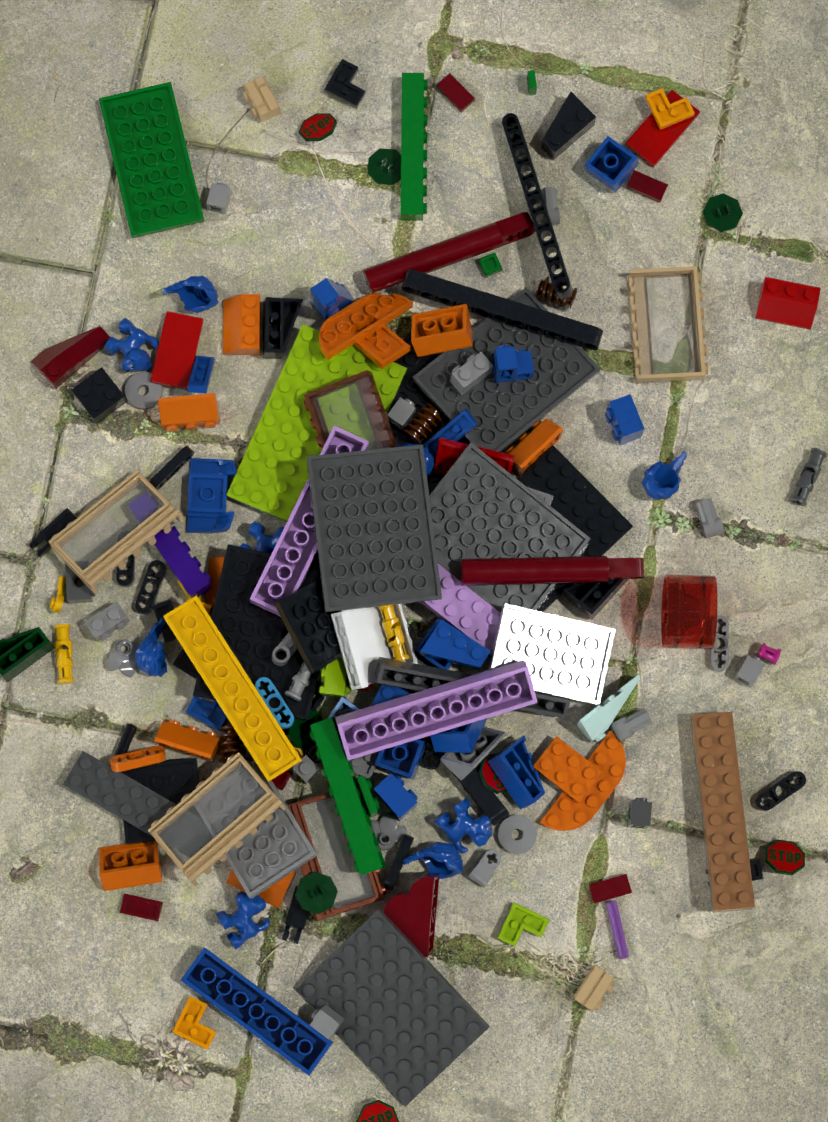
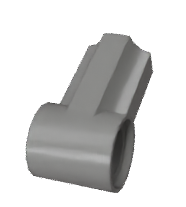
(551, 202)
(710, 523)
(288, 647)
(628, 726)

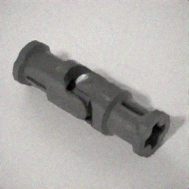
(807, 479)

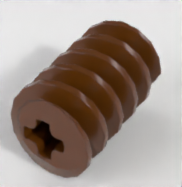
(547, 290)
(421, 424)
(231, 743)

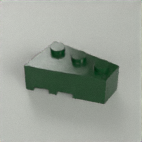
(22, 652)

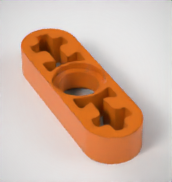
(138, 759)

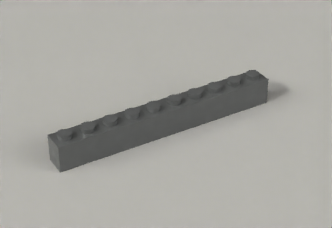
(423, 677)

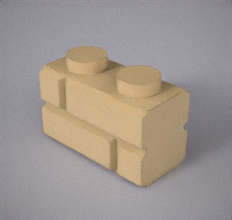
(261, 98)
(593, 988)

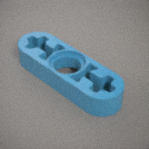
(271, 687)

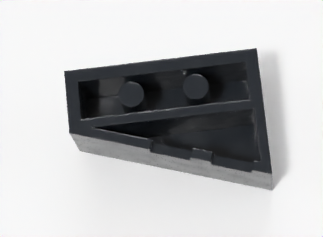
(568, 126)
(278, 322)
(593, 596)

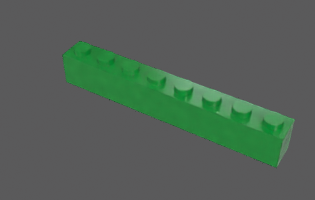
(412, 146)
(348, 797)

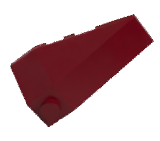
(67, 357)

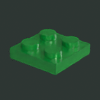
(366, 789)

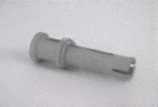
(299, 682)

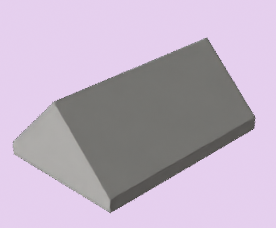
(463, 763)

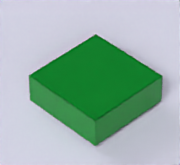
(531, 82)
(490, 264)

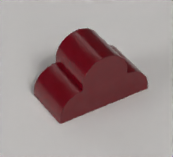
(416, 911)

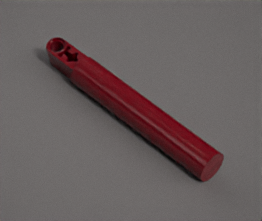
(450, 251)
(549, 570)

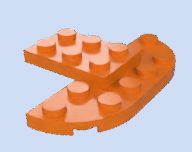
(365, 328)
(583, 781)

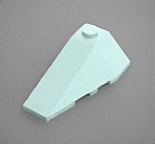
(601, 717)

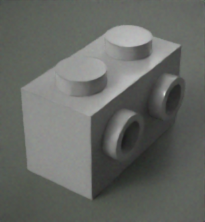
(471, 373)
(107, 621)

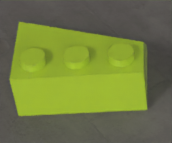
(335, 680)

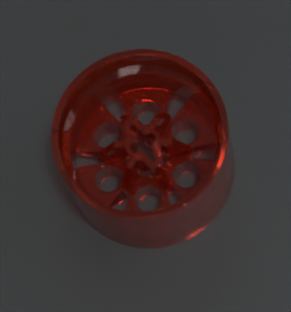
(689, 611)

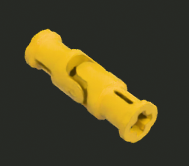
(396, 643)
(64, 662)

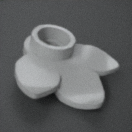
(121, 660)
(388, 828)

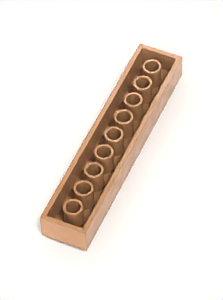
(722, 812)

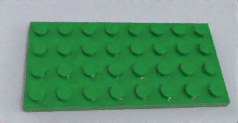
(151, 160)

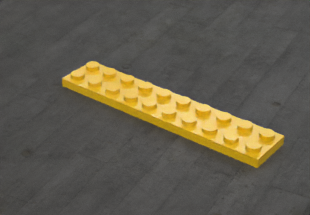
(232, 688)

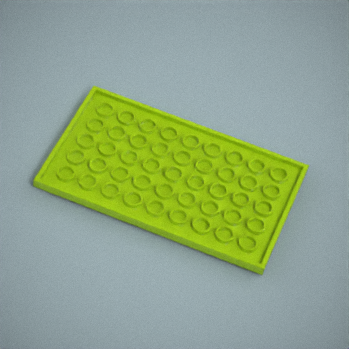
(275, 459)

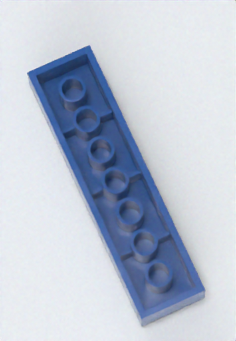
(256, 1011)

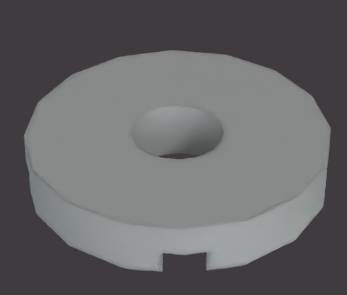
(132, 388)
(523, 824)

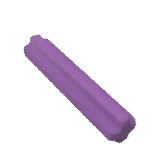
(617, 929)

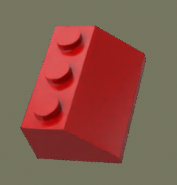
(787, 303)

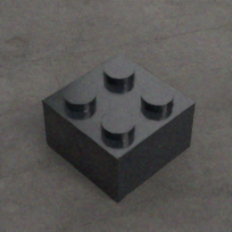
(99, 395)

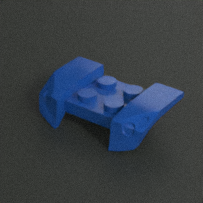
(208, 495)

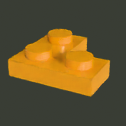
(666, 113)
(189, 1026)

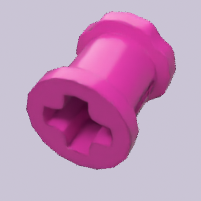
(773, 655)

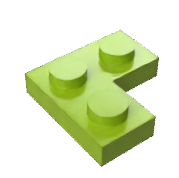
(519, 919)

